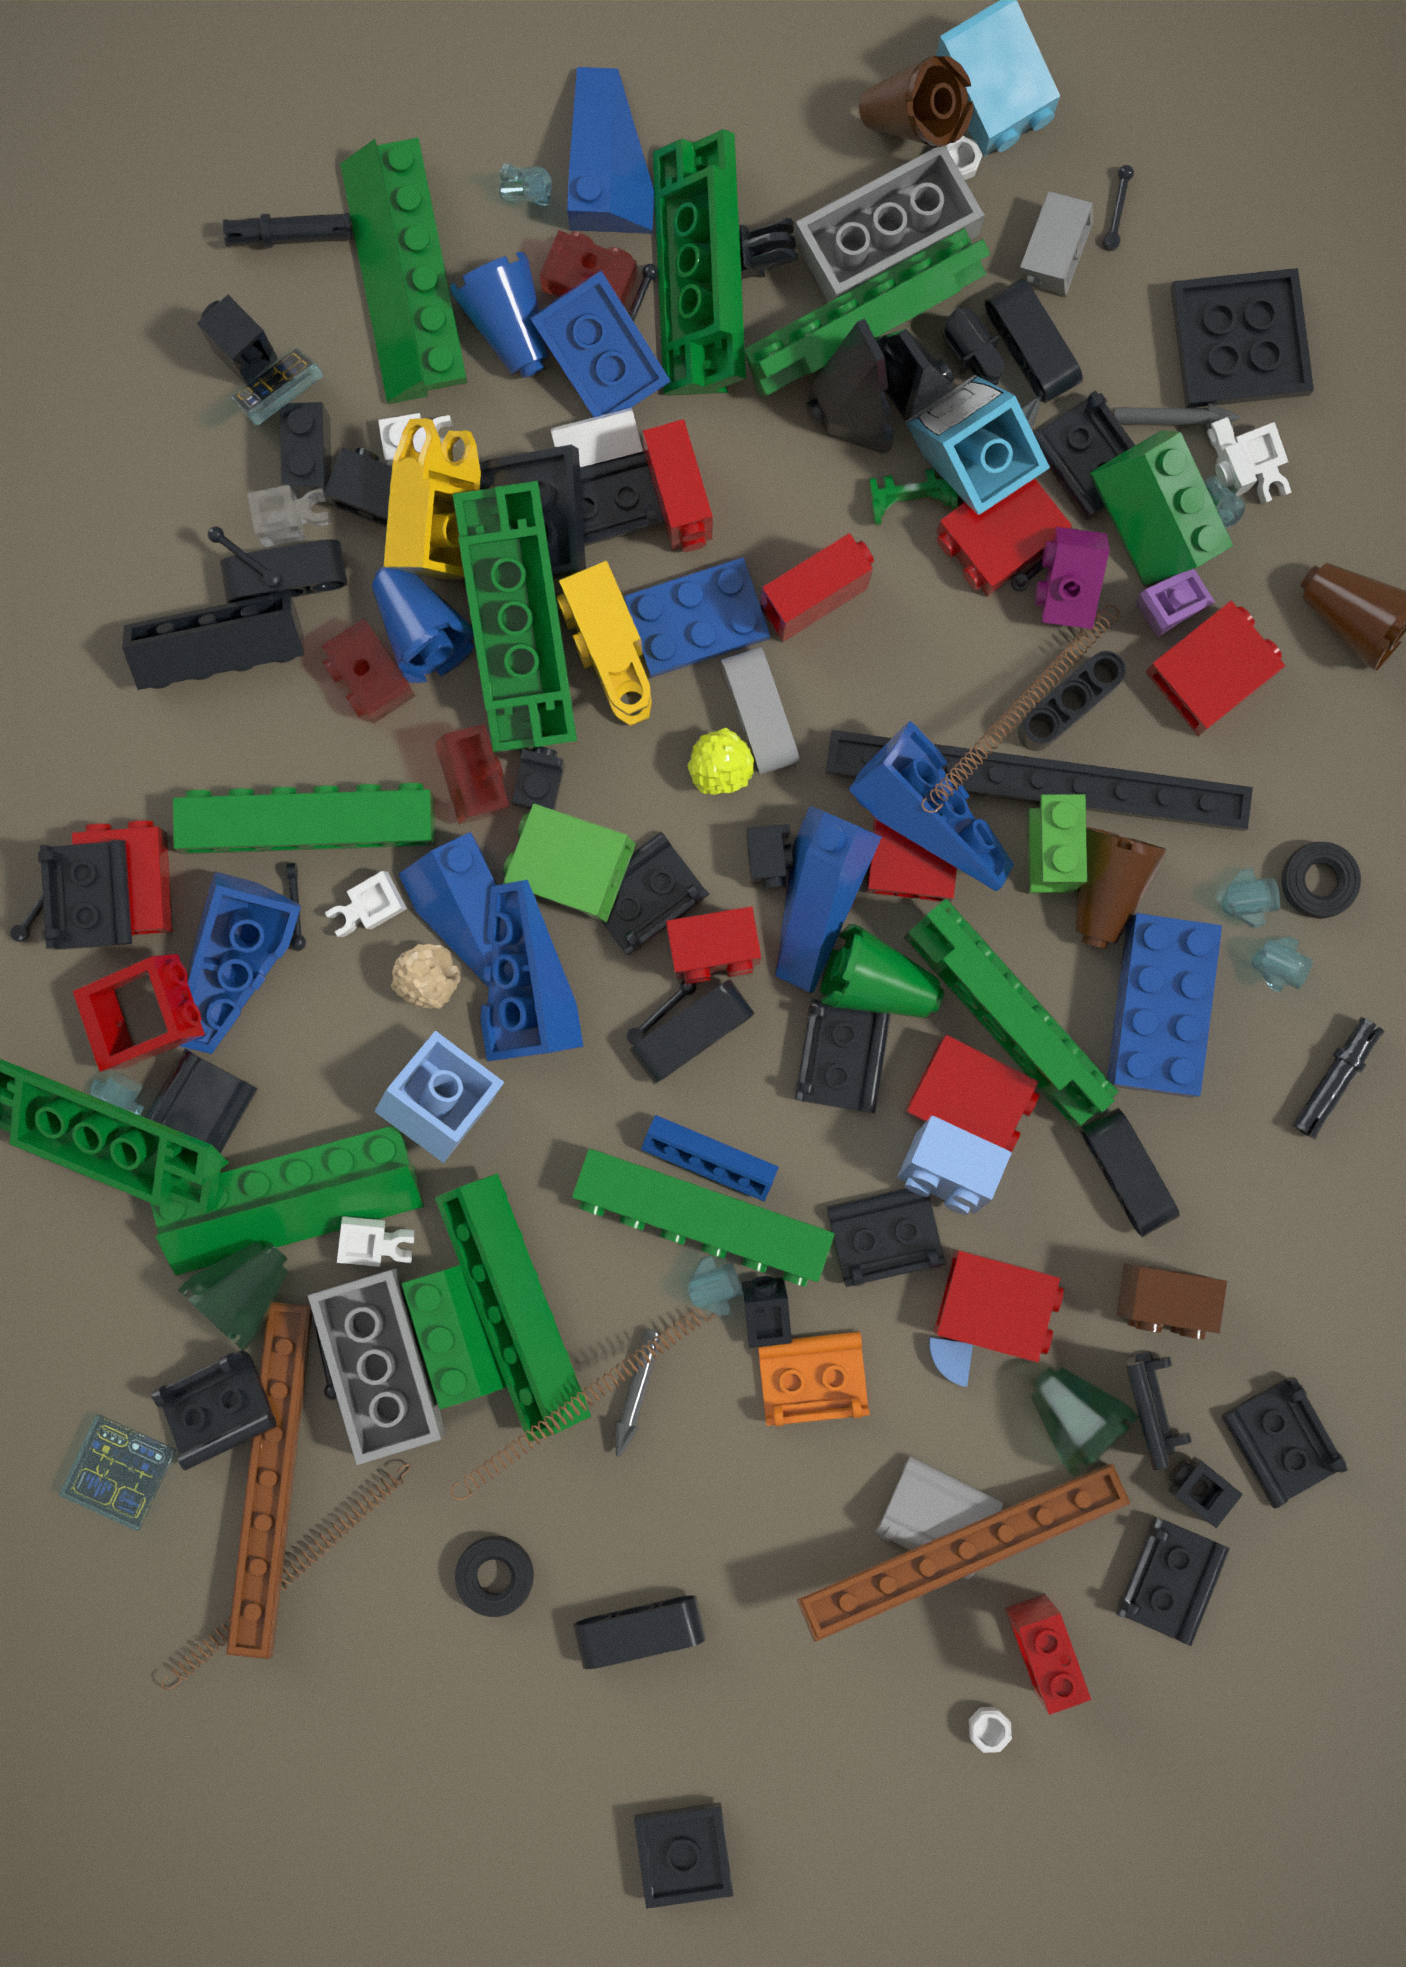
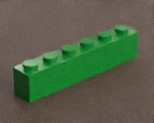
(304, 820)
(704, 1216)
(511, 1304)

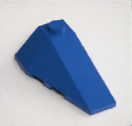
(607, 165)
(894, 790)
(821, 887)
(453, 897)
(234, 949)
(528, 991)

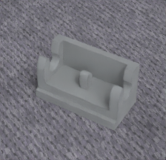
(1057, 243)

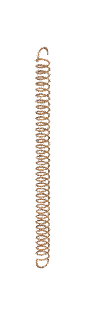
(1011, 718)
(587, 1398)
(291, 1576)

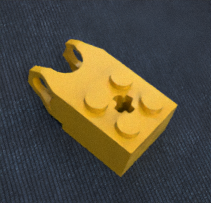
(421, 504)
(606, 638)

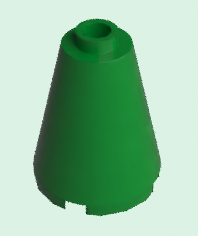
(877, 978)

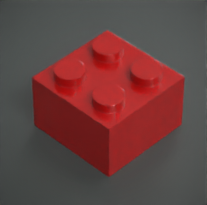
(714, 945)

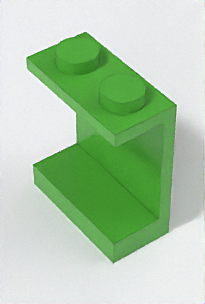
(1057, 844)
(570, 861)

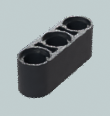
(1033, 340)
(302, 567)
(1085, 686)
(692, 1031)
(1130, 1172)
(639, 1632)

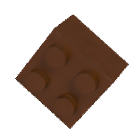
(1171, 1298)

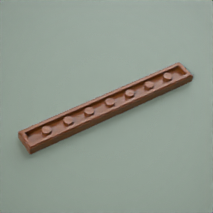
(270, 1485)
(962, 1552)

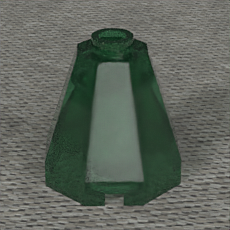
(239, 1291)
(1079, 1417)

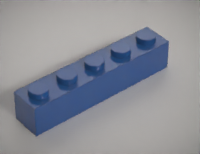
(709, 1158)

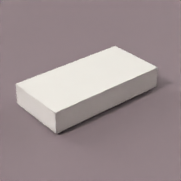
(601, 437)

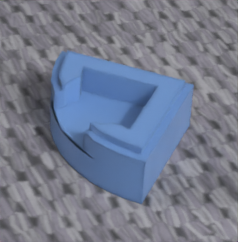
(951, 1359)

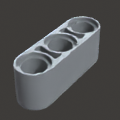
(760, 710)

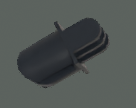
(766, 247)
(973, 345)

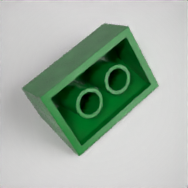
(1161, 507)
(452, 1337)

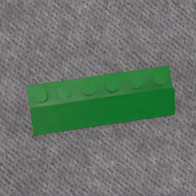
(699, 265)
(403, 269)
(882, 301)
(514, 616)
(1011, 1014)
(107, 1141)
(292, 1199)

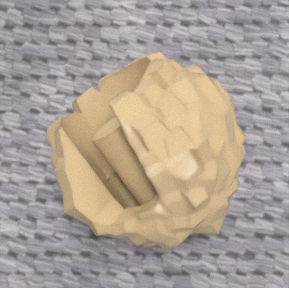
(425, 976)

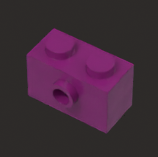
(1073, 577)

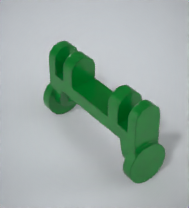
(884, 498)

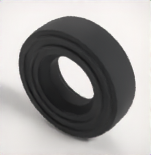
(1339, 861)
(467, 1581)

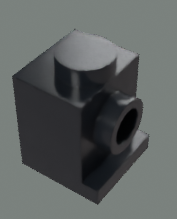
(769, 855)
(1216, 1498)

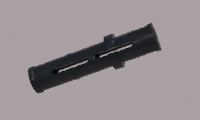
(287, 229)
(1338, 1077)

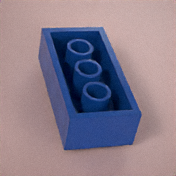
(1164, 1005)

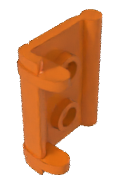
(814, 1379)

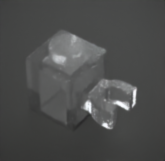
(280, 515)

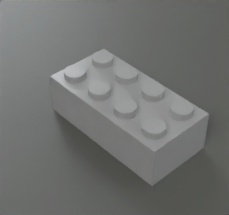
(887, 222)
(377, 1366)

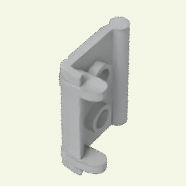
(931, 1506)

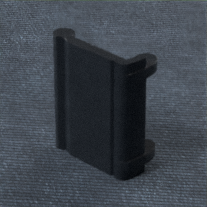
(1081, 443)
(618, 498)
(653, 891)
(85, 895)
(842, 1057)
(201, 1100)
(885, 1236)
(215, 1408)
(1151, 1408)
(1283, 1441)
(1173, 1580)

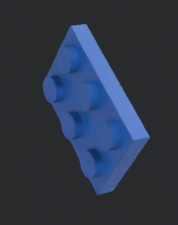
(600, 347)
(697, 617)

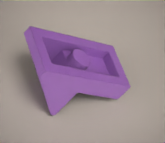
(1173, 601)

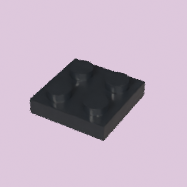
(683, 1855)

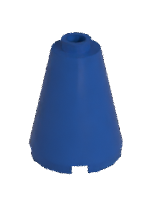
(500, 304)
(420, 625)

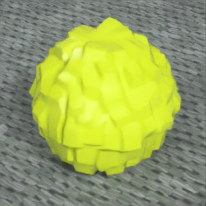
(720, 763)

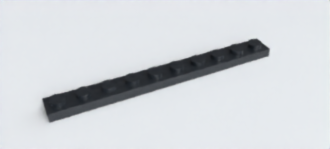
(1105, 787)

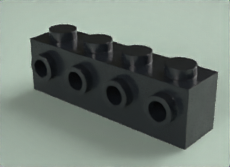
(213, 641)

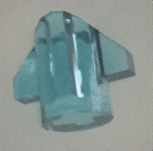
(525, 184)
(1227, 503)
(1251, 898)
(1282, 964)
(119, 1091)
(713, 1286)

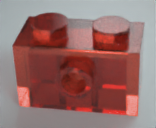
(577, 258)
(368, 672)
(472, 774)

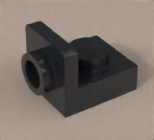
(538, 778)
(766, 1312)

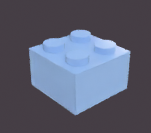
(439, 1096)
(953, 1166)

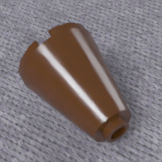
(921, 103)
(1359, 610)
(1116, 882)

